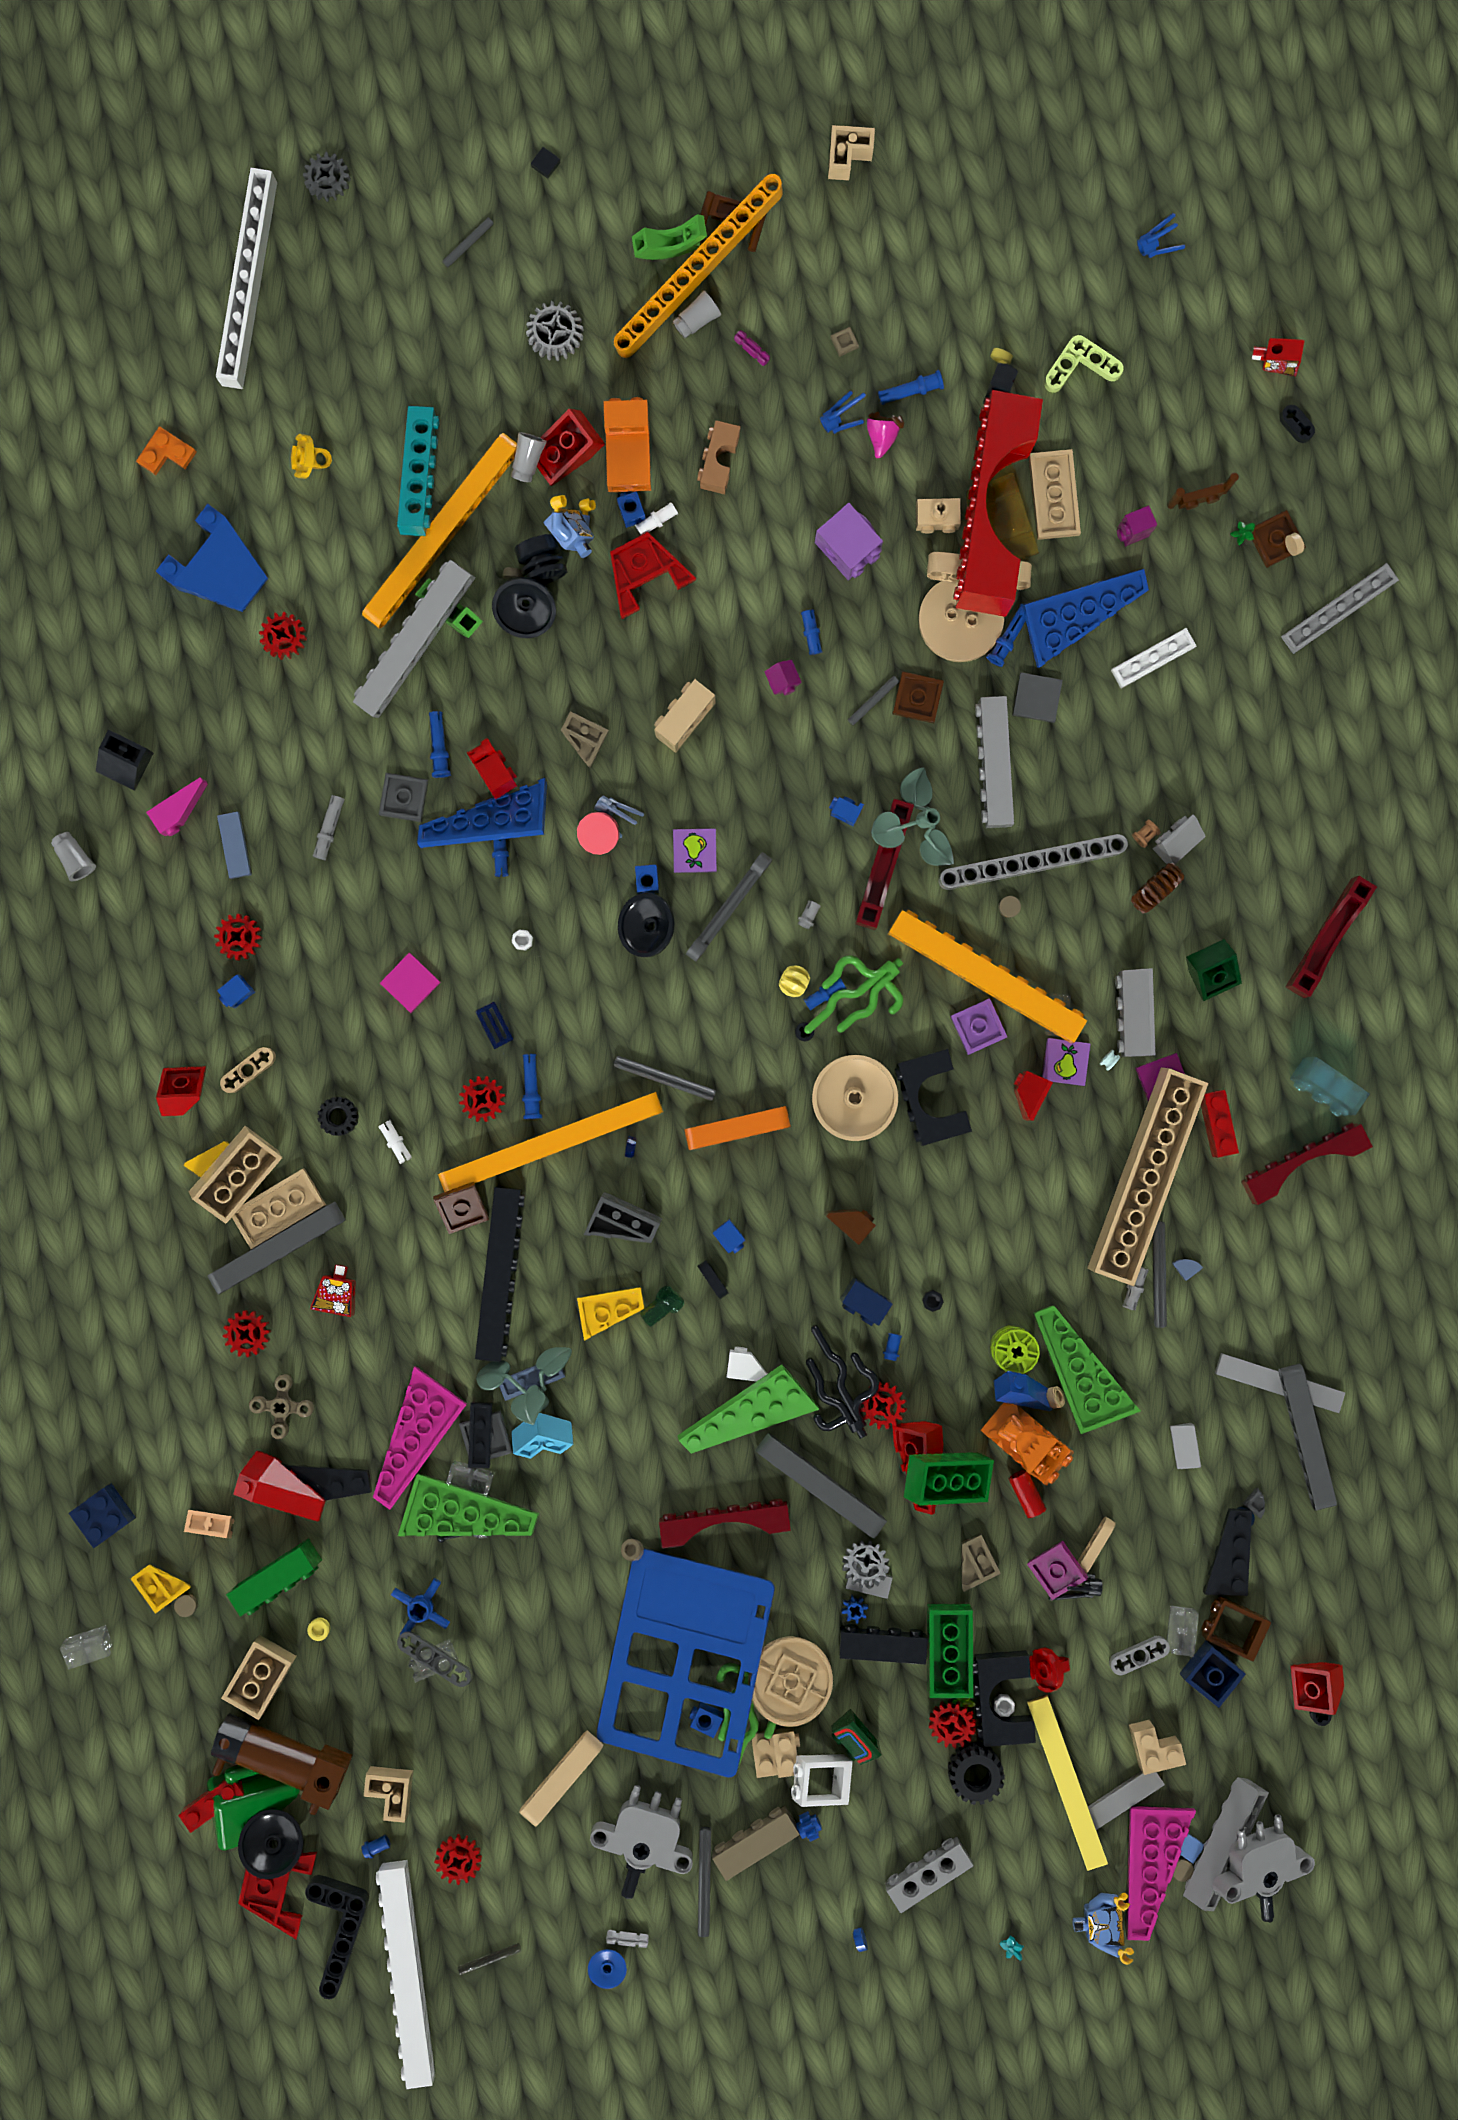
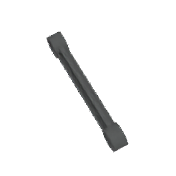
(703, 941)

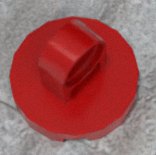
(1048, 1669)

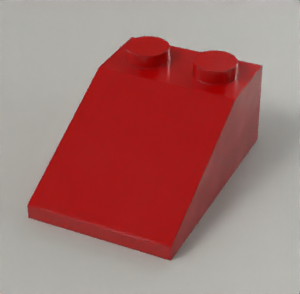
(568, 446)

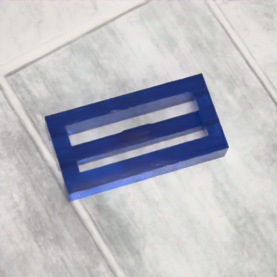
(486, 1009)

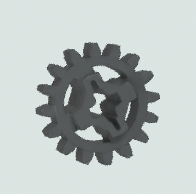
(322, 185)
(856, 1562)

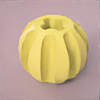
(794, 981)

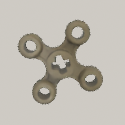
(281, 1415)

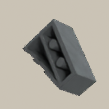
(622, 1220)

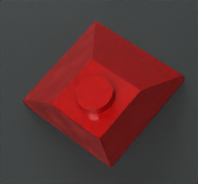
(179, 1089)
(1030, 1093)
(1317, 1687)

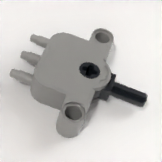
(647, 1826)
(1261, 1866)

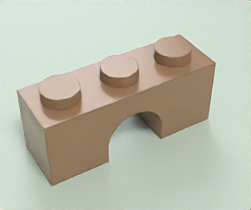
(723, 438)

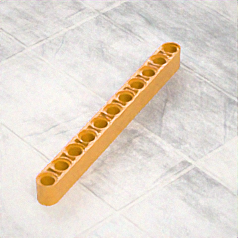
(700, 256)
(441, 531)
(551, 1142)

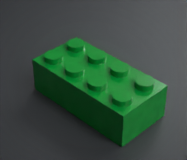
(948, 1478)
(275, 1576)
(950, 1651)

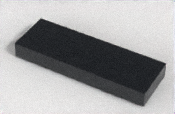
(480, 1435)

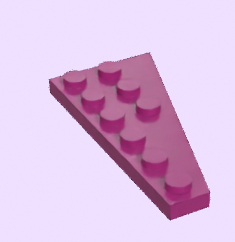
(421, 1425)

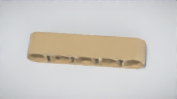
(944, 567)
(561, 1778)

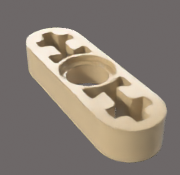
(239, 1084)
(1096, 1544)

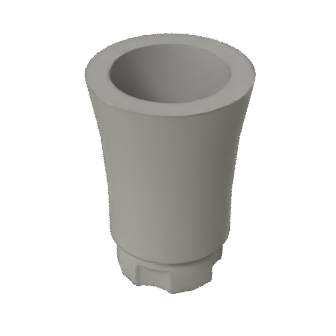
(696, 315)
(527, 456)
(72, 857)

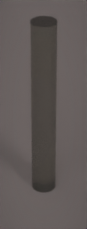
(488, 1959)

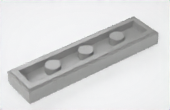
(1124, 1797)

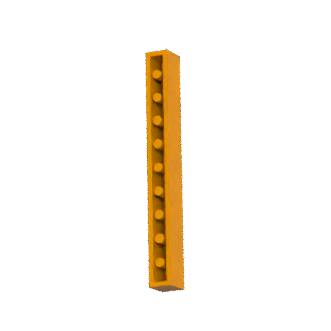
(988, 977)

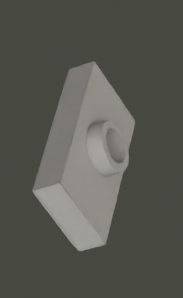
(880, 1591)

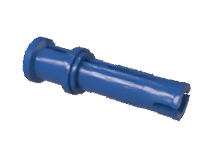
(920, 385)
(1005, 643)
(439, 755)
(531, 1096)

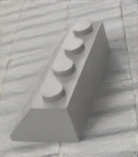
(1136, 1013)

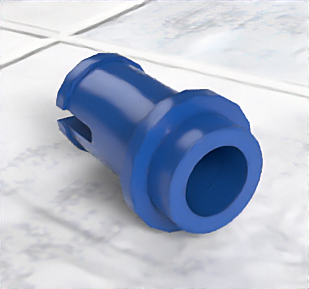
(892, 1347)
(371, 1848)

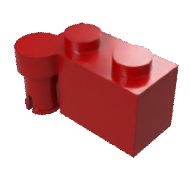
(491, 768)

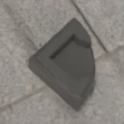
(1256, 1502)

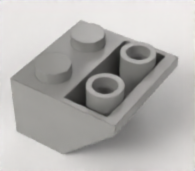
(1177, 843)

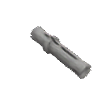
(330, 821)

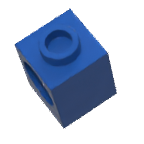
(633, 517)
(643, 871)
(235, 991)
(729, 1237)
(709, 1728)

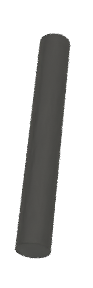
(463, 246)
(873, 700)

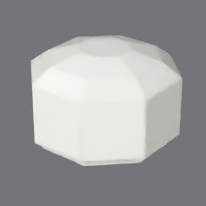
(522, 940)
(1003, 1705)

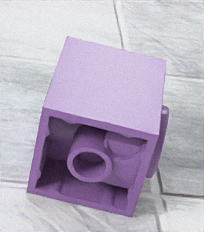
(849, 541)

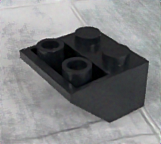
(122, 760)

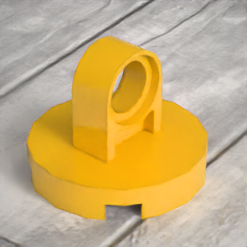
(304, 456)

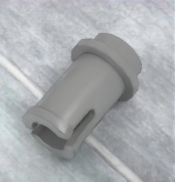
(809, 914)

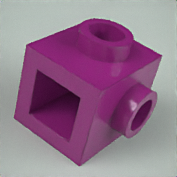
(783, 677)

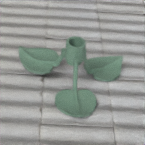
(887, 828)
(529, 1405)

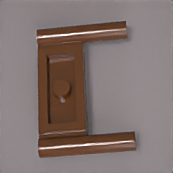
(721, 207)
(1209, 494)

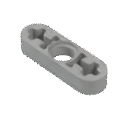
(1151, 1643)

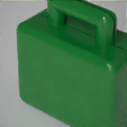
(259, 1795)

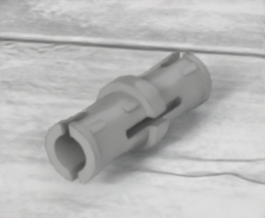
(1135, 1291)

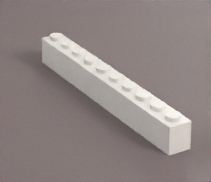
(246, 278)
(406, 1974)

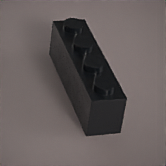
(883, 1645)

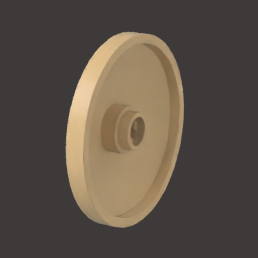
(855, 1098)

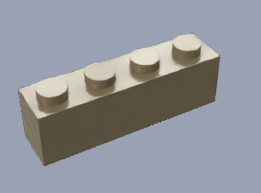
(755, 1842)

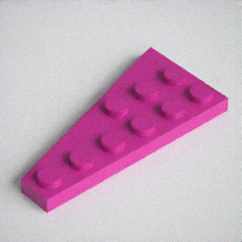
(1152, 1857)

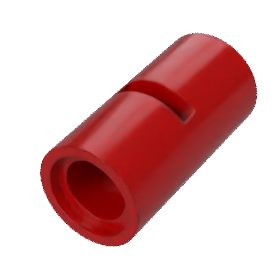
(1027, 1493)

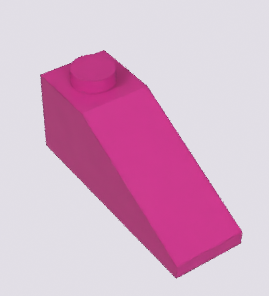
(175, 810)

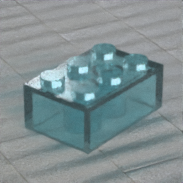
(1329, 1087)

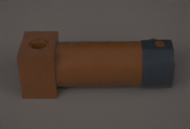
(282, 1759)

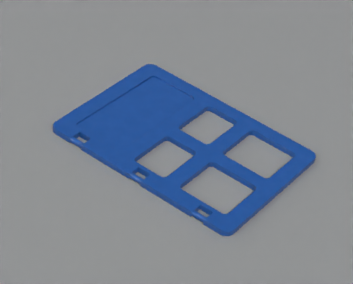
(697, 1610)

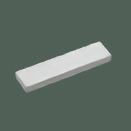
(1153, 658)

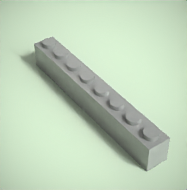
(413, 639)

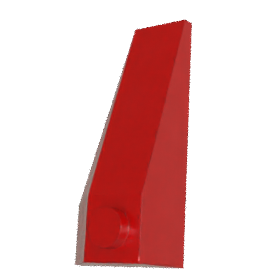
(918, 1439)
(274, 1486)

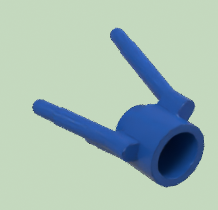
(1148, 242)
(831, 418)

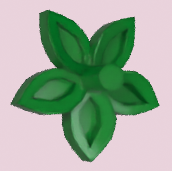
(1244, 532)

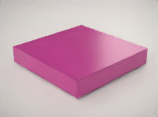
(410, 982)

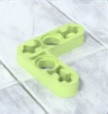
(1076, 356)

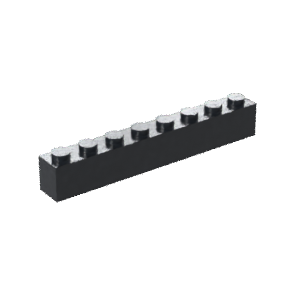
(498, 1274)

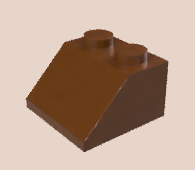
(852, 1222)

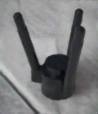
(1090, 1588)

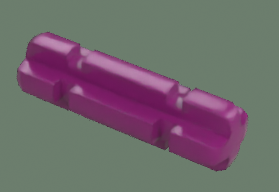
(752, 348)

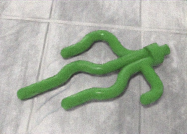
(878, 978)
(750, 1734)

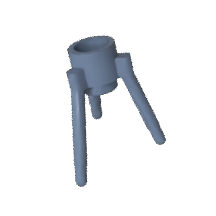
(609, 806)

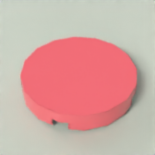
(598, 833)

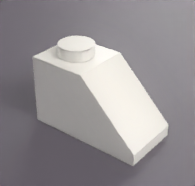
(744, 1365)

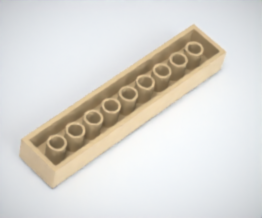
(1147, 1176)

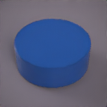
(860, 1939)

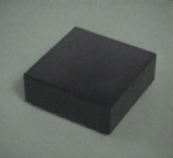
(545, 162)

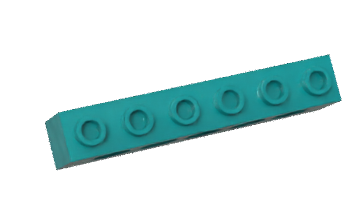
(417, 419)

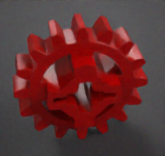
(284, 628)
(232, 943)
(474, 1093)
(240, 1327)
(889, 1414)
(962, 1728)
(454, 1868)

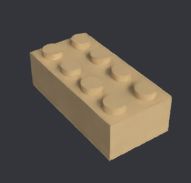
(235, 1174)

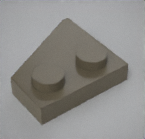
(584, 737)
(977, 1562)

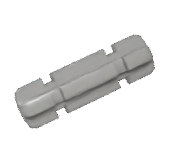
(627, 1939)

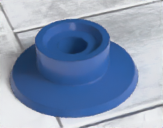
(605, 1977)

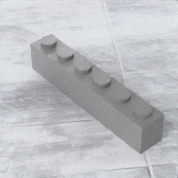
(995, 762)
(1237, 1812)

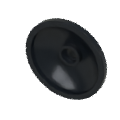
(522, 618)
(637, 921)
(256, 1840)

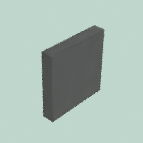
(1037, 697)
(403, 797)
(499, 1441)

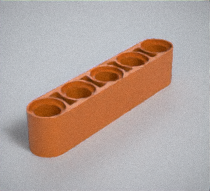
(737, 1128)

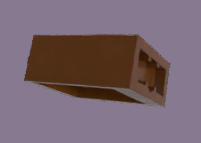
(1254, 1637)

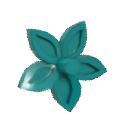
(1012, 1947)

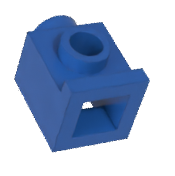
(845, 810)

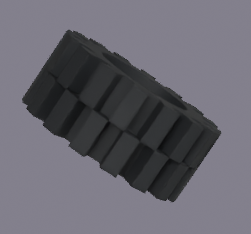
(328, 1107)

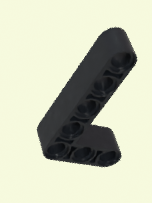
(345, 1931)

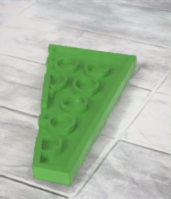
(1087, 1384)
(761, 1405)
(456, 1511)

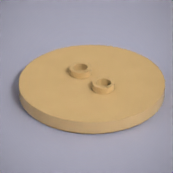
(956, 632)
(792, 1681)

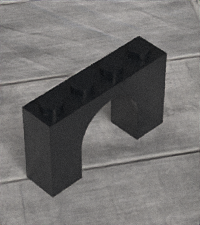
(912, 1075)
(989, 1671)

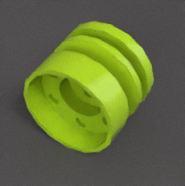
(1009, 1338)

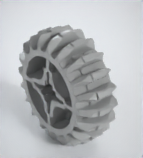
(538, 325)

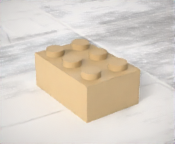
(684, 715)
(259, 1677)

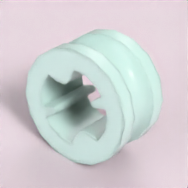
(1109, 1060)

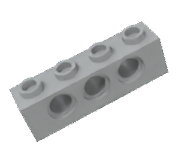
(926, 1885)

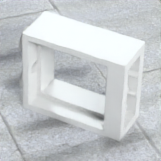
(841, 1779)

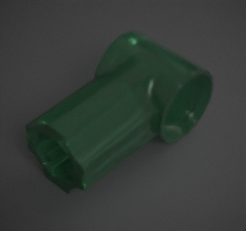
(666, 1301)

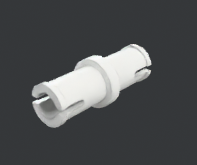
(656, 519)
(395, 1142)

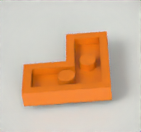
(164, 446)

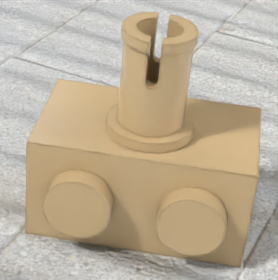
(938, 515)

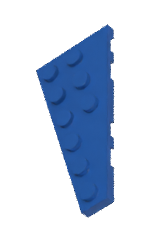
(1070, 615)
(493, 819)

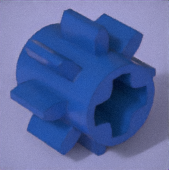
(855, 1615)
(809, 1826)

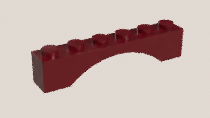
(881, 873)
(1315, 960)
(1267, 1183)
(768, 1517)

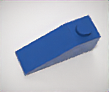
(1021, 1390)

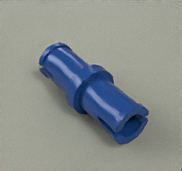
(811, 632)
(500, 857)
(823, 994)

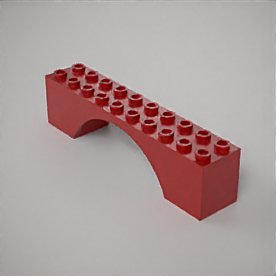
(987, 568)

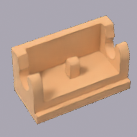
(209, 1524)

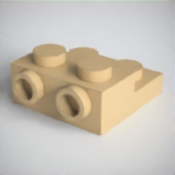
(775, 1754)

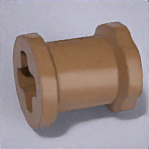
(1146, 833)

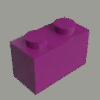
(1136, 526)

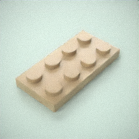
(1054, 494)
(278, 1208)

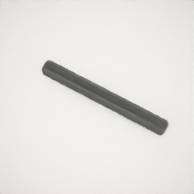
(664, 1078)
(1159, 1276)
(704, 1882)

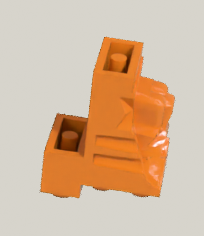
(627, 445)
(1028, 1442)

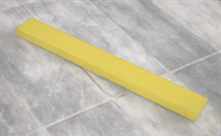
(1067, 1782)

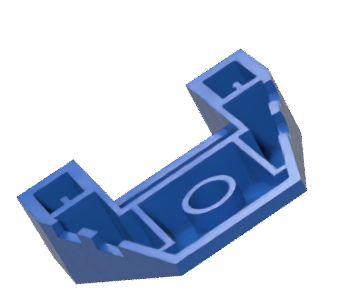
(220, 569)

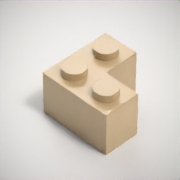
(846, 145)
(1155, 1754)
(394, 1787)

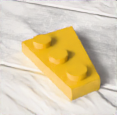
(607, 1309)

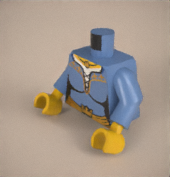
(571, 526)
(1105, 1924)

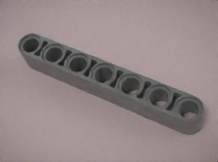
(276, 1248)
(1307, 1437)
(821, 1485)

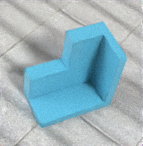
(547, 1434)

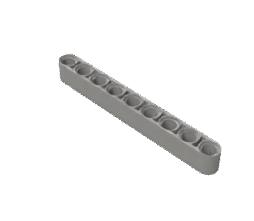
(1041, 856)

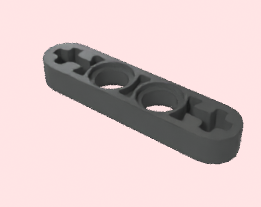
(432, 1662)

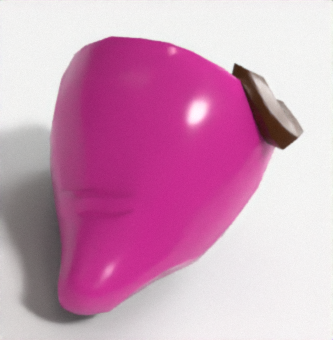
(883, 432)

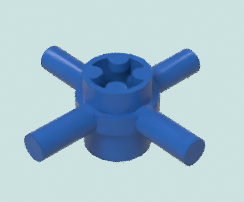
(425, 1601)

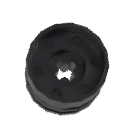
(540, 558)

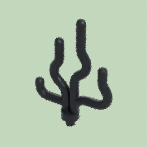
(851, 1409)

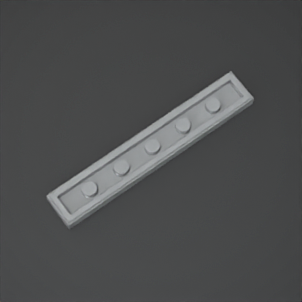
(1340, 608)
(1269, 1380)

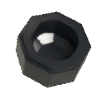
(932, 1300)

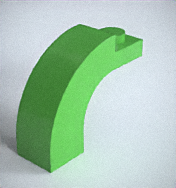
(669, 243)
(460, 619)

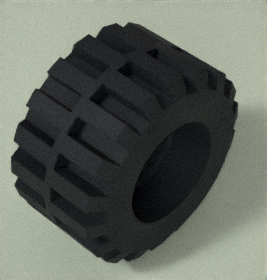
(979, 1790)

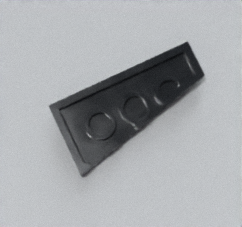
(333, 1482)
(1232, 1556)

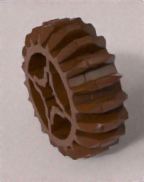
(1157, 888)

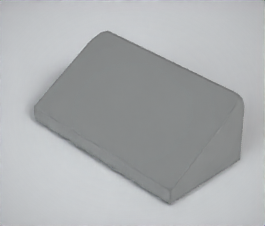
(1185, 1446)

